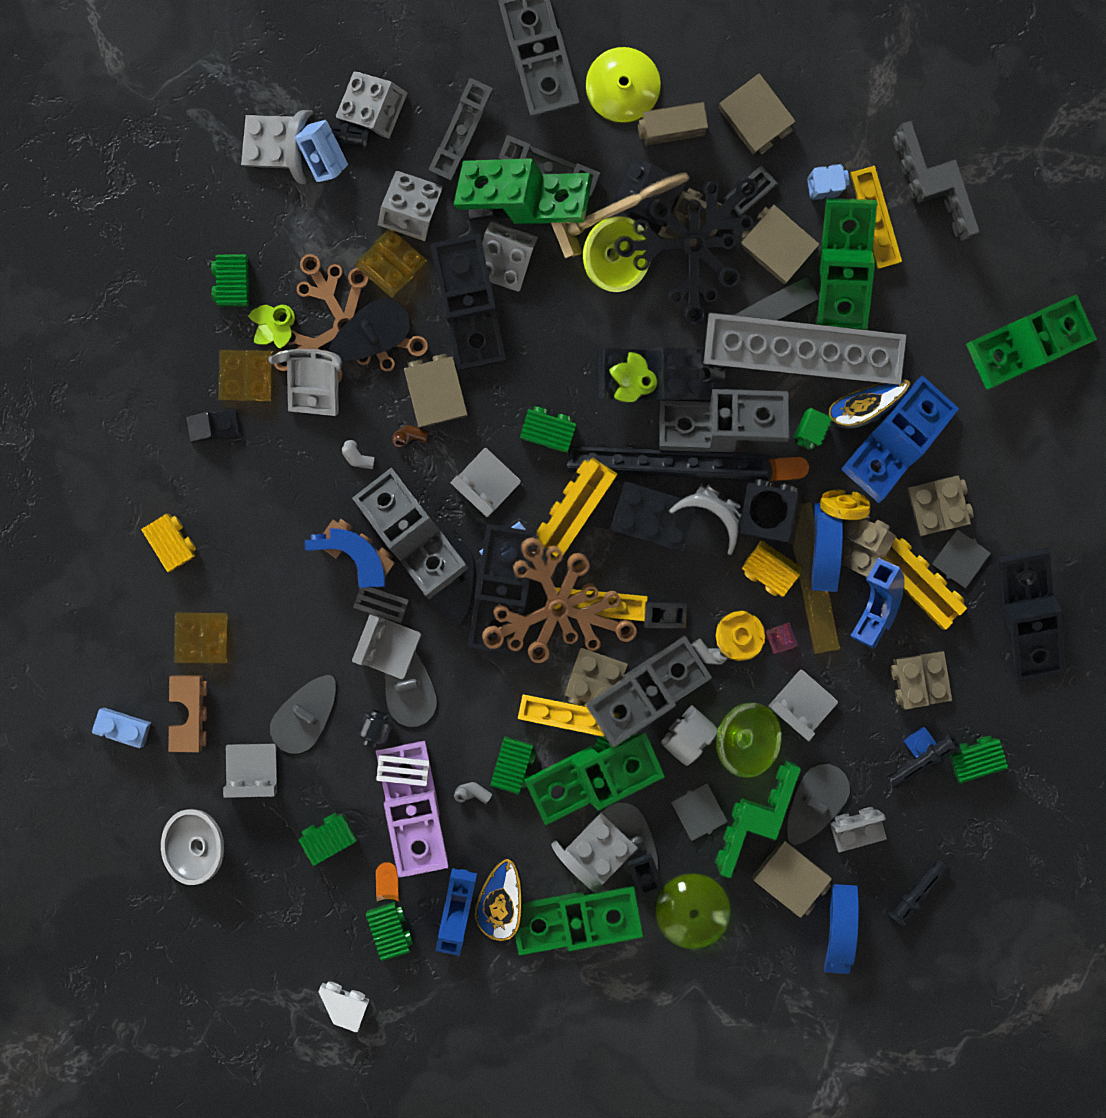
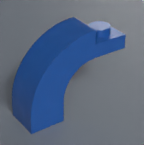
(827, 551)
(368, 561)
(885, 598)
(456, 912)
(843, 929)

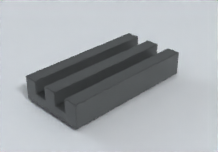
(767, 176)
(401, 610)

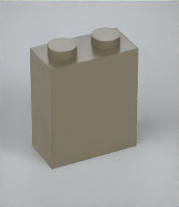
(757, 115)
(673, 124)
(778, 243)
(435, 391)
(792, 878)

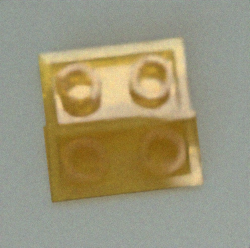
(391, 262)
(244, 375)
(200, 637)

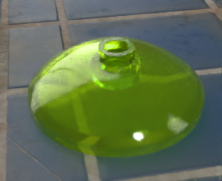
(758, 740)
(690, 893)

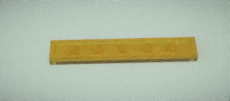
(816, 602)

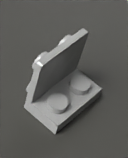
(372, 103)
(409, 205)
(507, 254)
(486, 482)
(386, 646)
(803, 704)
(251, 770)
(858, 830)

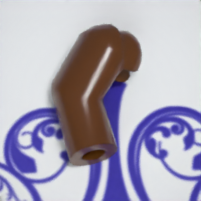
(407, 434)

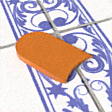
(789, 468)
(387, 882)

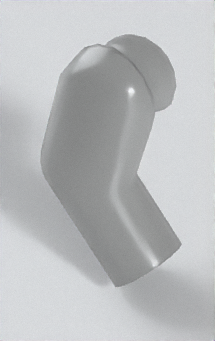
(354, 458)
(708, 655)
(470, 791)

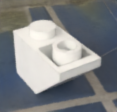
(344, 1007)

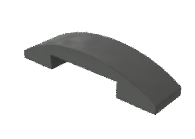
(461, 129)
(546, 162)
(782, 302)

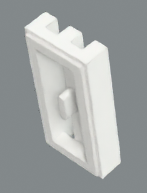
(380, 777)

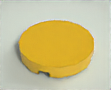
(845, 506)
(740, 636)

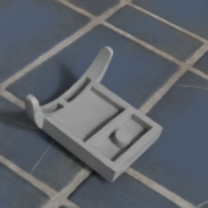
(272, 142)
(311, 380)
(710, 498)
(596, 853)

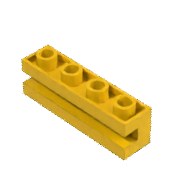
(577, 505)
(925, 588)

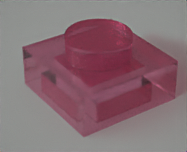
(781, 638)

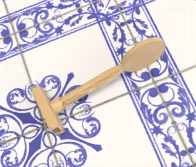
(567, 232)

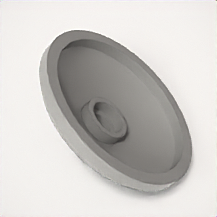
(183, 847)

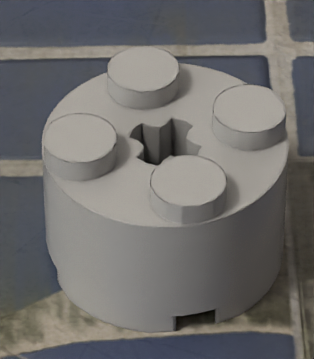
(689, 736)

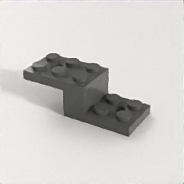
(539, 55)
(935, 182)
(724, 420)
(410, 533)
(648, 691)

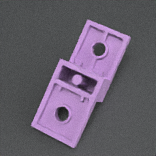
(413, 815)

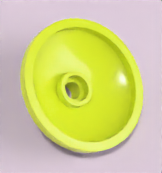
(621, 102)
(612, 271)

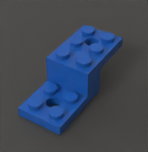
(900, 439)

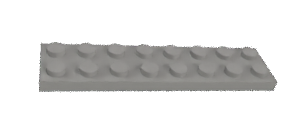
(804, 349)

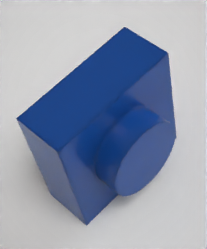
(919, 742)

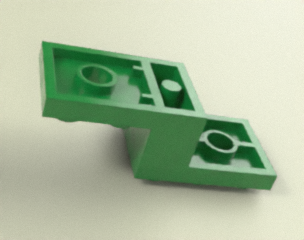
(523, 191)
(847, 263)
(1031, 341)
(594, 778)
(757, 818)
(579, 921)

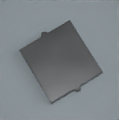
(961, 558)
(699, 811)

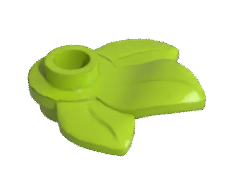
(270, 327)
(630, 377)

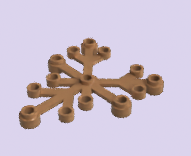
(326, 292)
(584, 616)

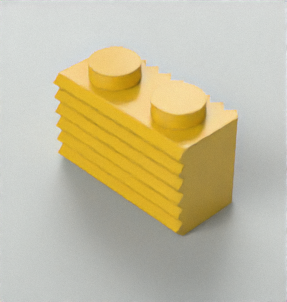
(169, 542)
(771, 569)

